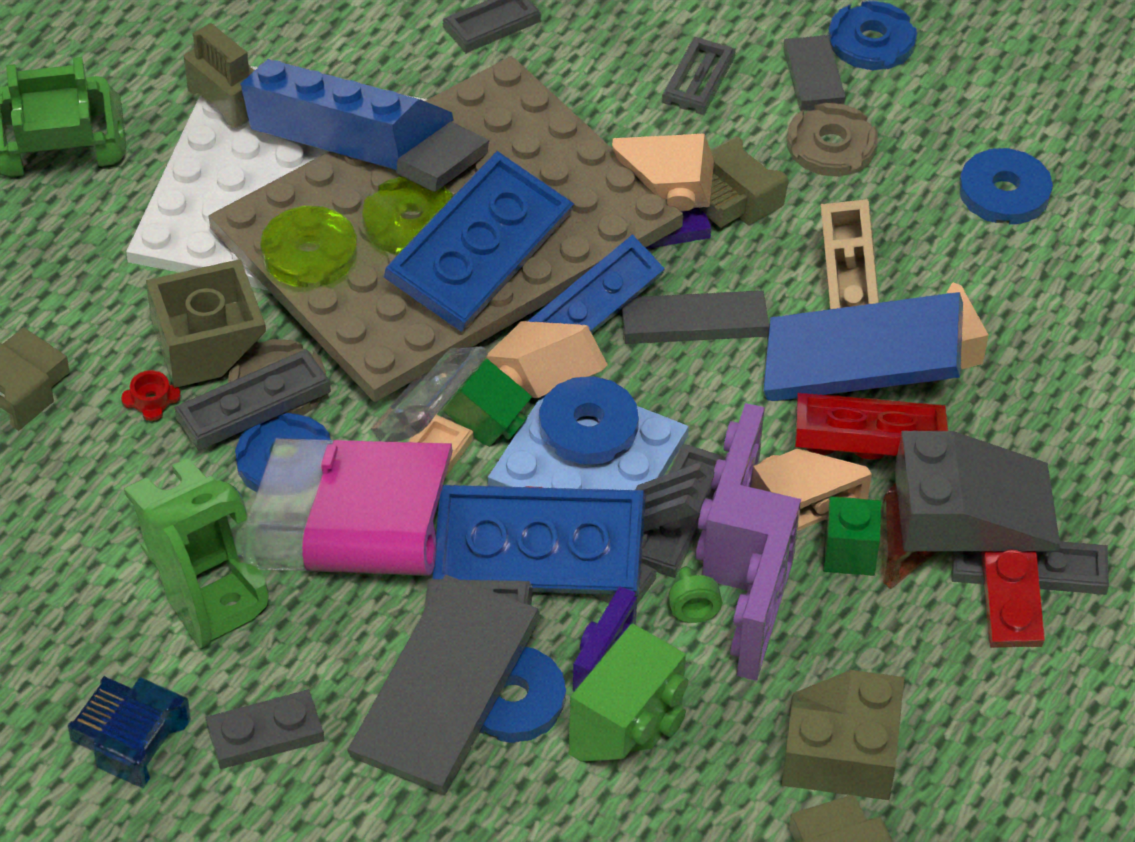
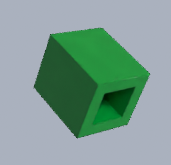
(489, 404)
(852, 536)

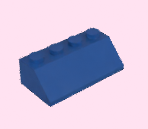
(338, 113)

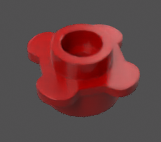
(149, 383)

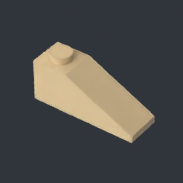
(849, 253)

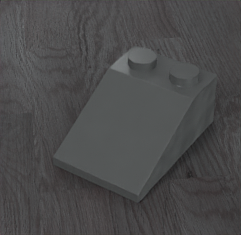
(972, 496)

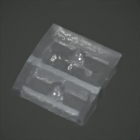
(428, 395)

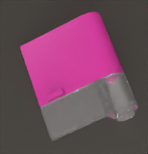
(346, 507)

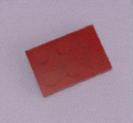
(861, 424)

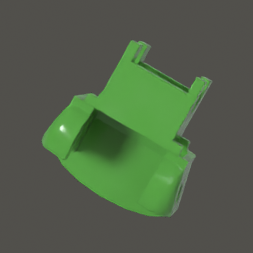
(54, 111)
(189, 534)

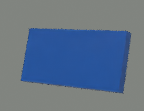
(478, 241)
(864, 347)
(543, 536)

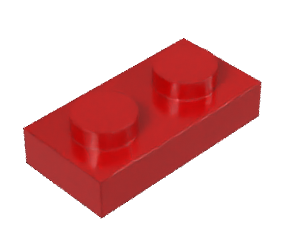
(1013, 598)

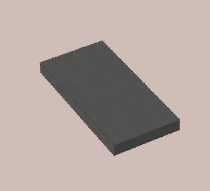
(444, 684)

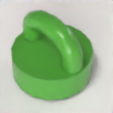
(694, 597)

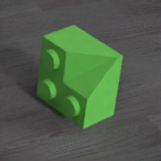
(628, 698)

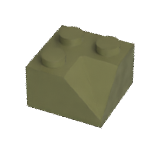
(204, 320)
(845, 735)

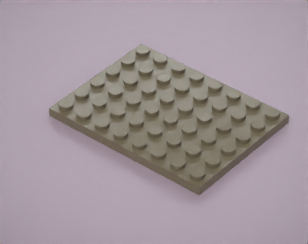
(379, 329)

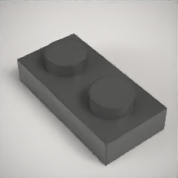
(264, 729)

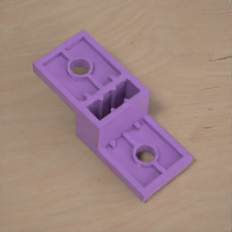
(748, 540)

